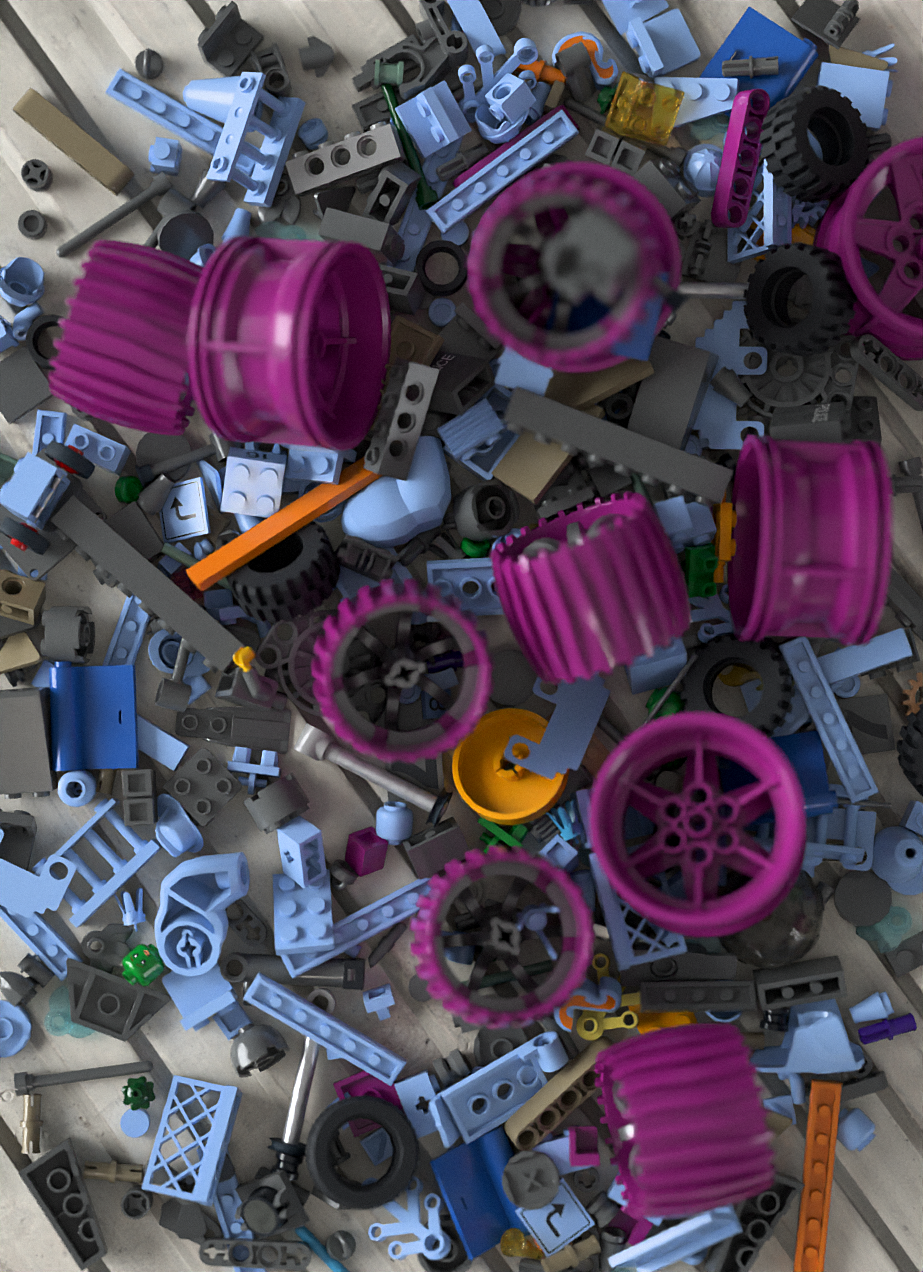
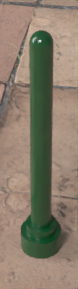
(426, 196)

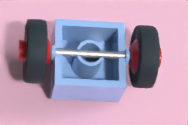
(36, 492)

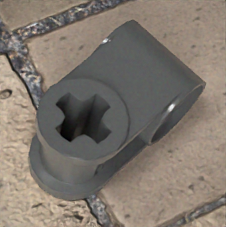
(272, 65)

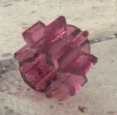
(183, 581)

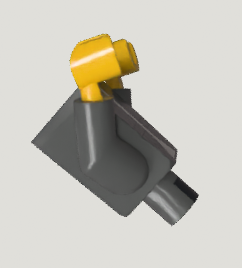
(247, 687)

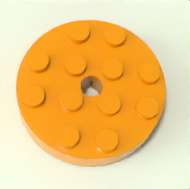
(481, 772)

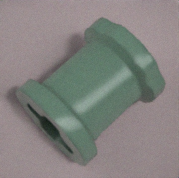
(388, 73)

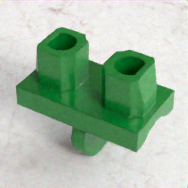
(699, 570)
(513, 838)

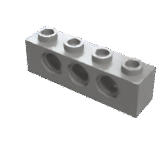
(388, 152)

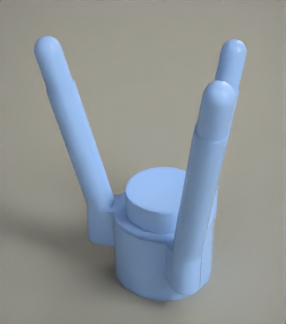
(535, 919)

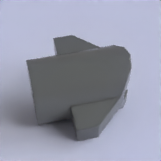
(316, 56)

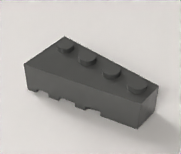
(64, 1198)
(757, 1219)

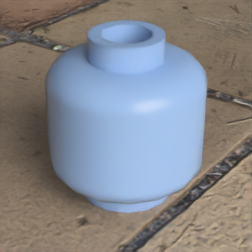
(69, 793)
(394, 822)
(855, 1129)

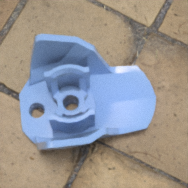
(812, 1044)

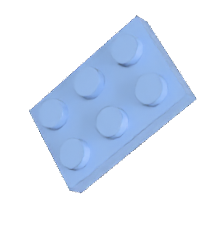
(302, 915)

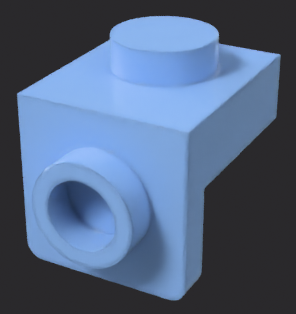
(221, 607)

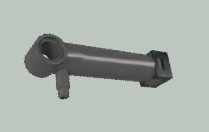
(336, 972)

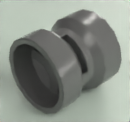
(457, 1064)
(132, 1205)

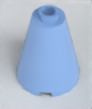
(214, 97)
(897, 854)

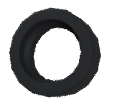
(446, 247)
(33, 335)

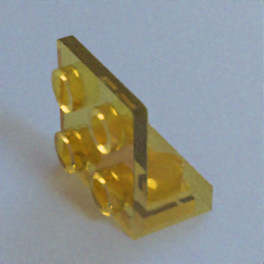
(644, 109)

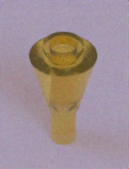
(516, 1244)

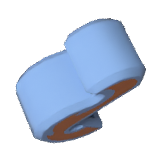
(602, 72)
(589, 996)

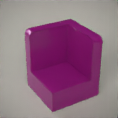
(366, 851)
(583, 1146)
(634, 1227)

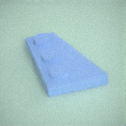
(702, 96)

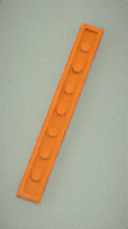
(280, 525)
(817, 1175)

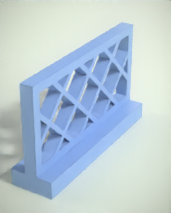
(774, 224)
(616, 925)
(216, 1145)
(680, 1241)

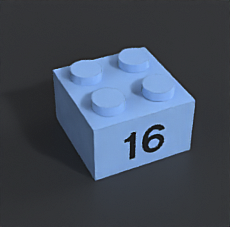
(253, 482)

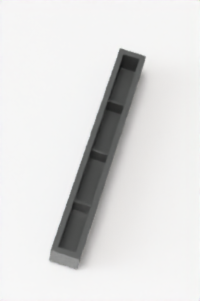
(616, 446)
(148, 584)

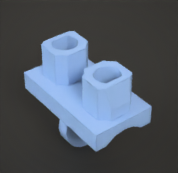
(241, 764)

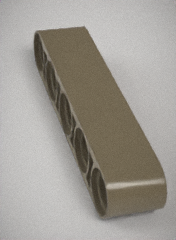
(73, 141)
(556, 1098)

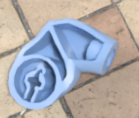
(397, 510)
(193, 912)

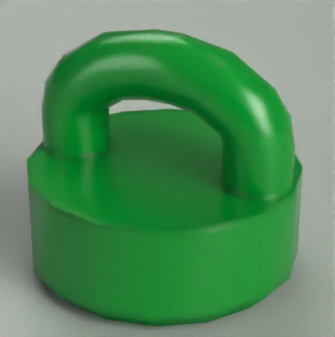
(127, 489)
(474, 549)

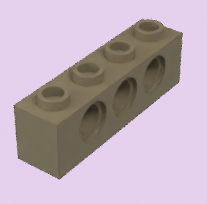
(28, 599)

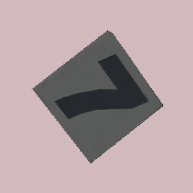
(869, 722)
(424, 774)

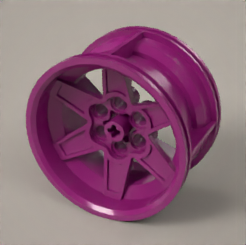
(845, 230)
(521, 259)
(290, 342)
(809, 540)
(701, 739)

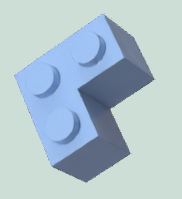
(685, 523)

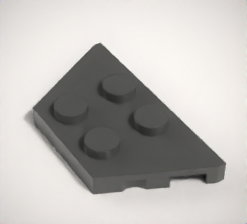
(109, 1002)

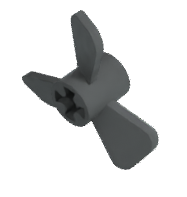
(191, 1219)

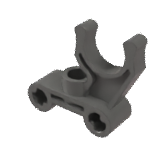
(438, 48)

